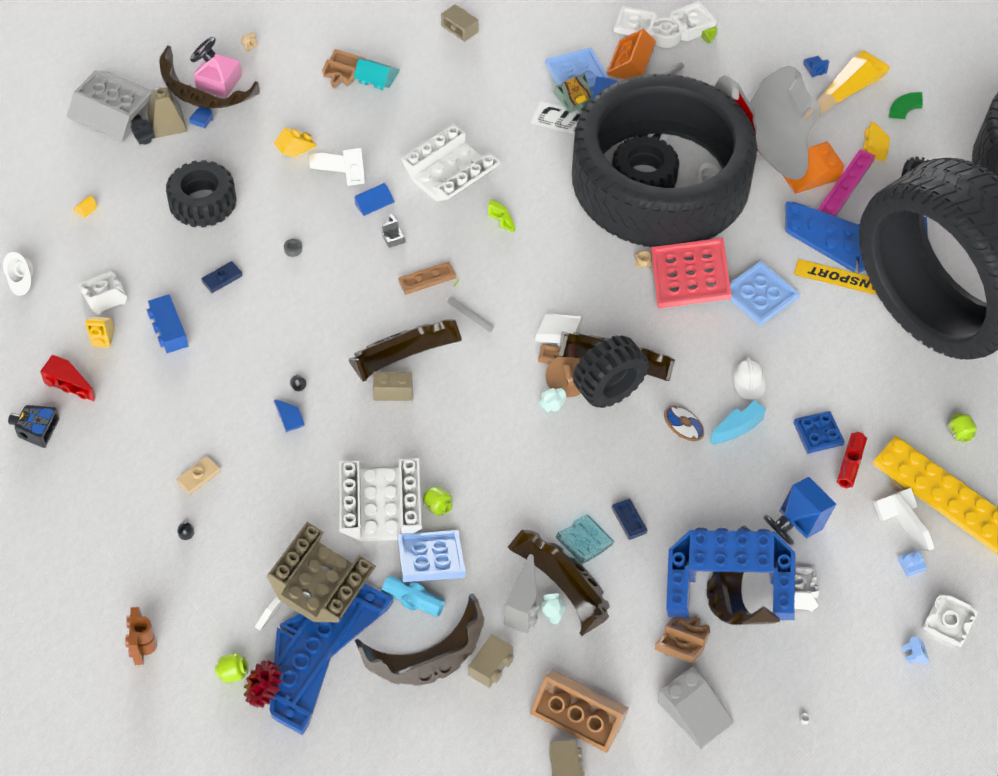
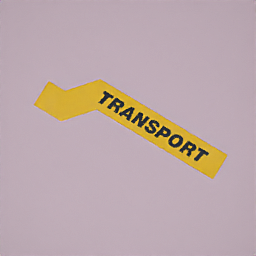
(834, 276)

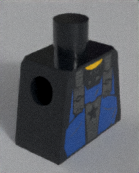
(35, 424)

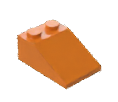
(823, 168)

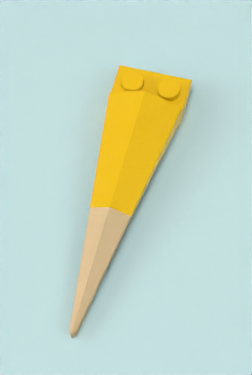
(857, 75)

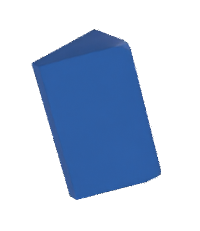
(373, 199)

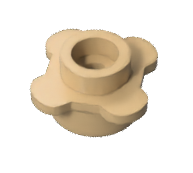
(249, 41)
(643, 259)

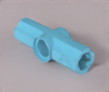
(413, 596)

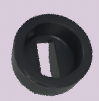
(301, 380)
(188, 531)

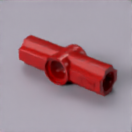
(849, 468)

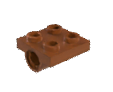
(140, 637)

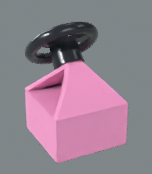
(216, 72)

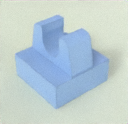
(912, 563)
(918, 650)

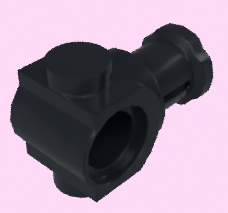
(141, 130)

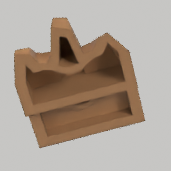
(341, 67)
(683, 639)

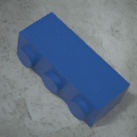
(167, 324)

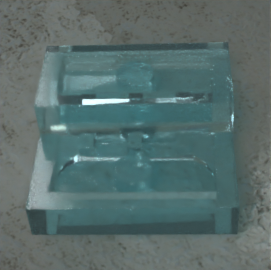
(585, 539)

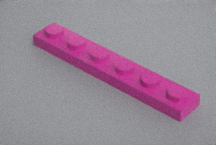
(847, 183)

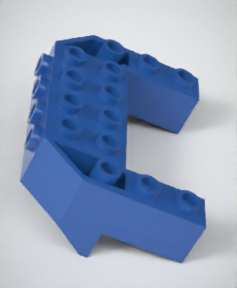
(731, 552)

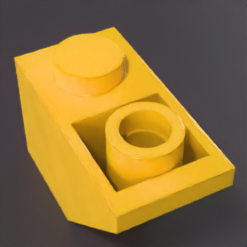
(293, 142)
(877, 142)
(100, 331)

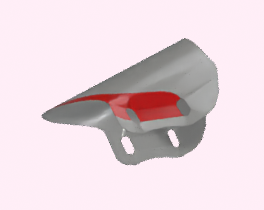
(778, 119)

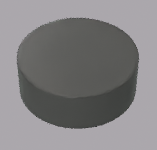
(292, 247)

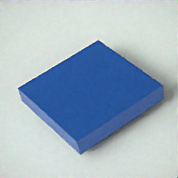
(818, 432)

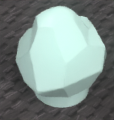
(552, 399)
(553, 607)

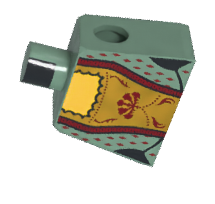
(574, 93)

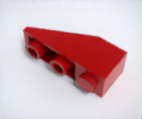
(63, 375)

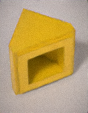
(85, 207)

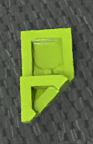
(709, 34)
(501, 213)

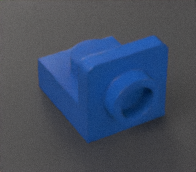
(816, 66)

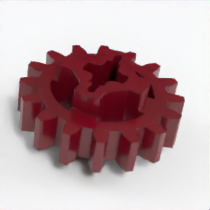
(262, 684)

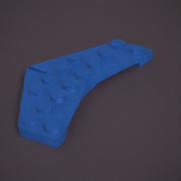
(826, 234)
(307, 655)

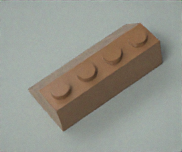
(579, 710)

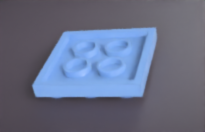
(574, 64)
(761, 293)
(431, 556)

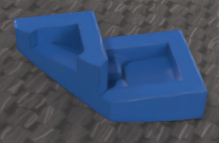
(201, 117)
(289, 415)

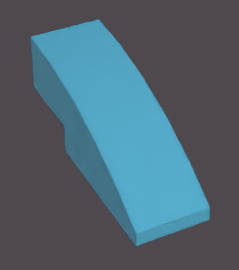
(738, 423)

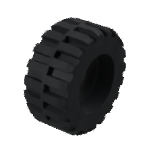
(647, 152)
(198, 177)
(610, 371)

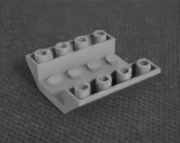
(108, 103)

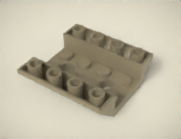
(302, 571)

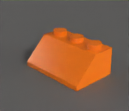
(631, 55)

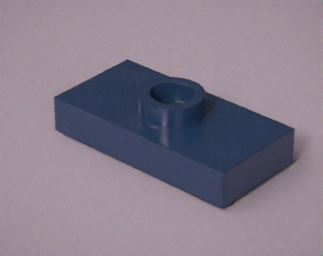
(221, 277)
(629, 519)

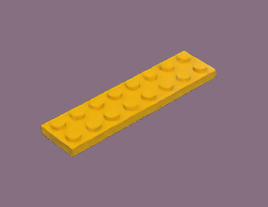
(940, 491)

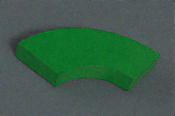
(905, 104)

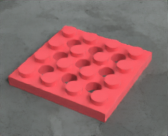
(700, 278)

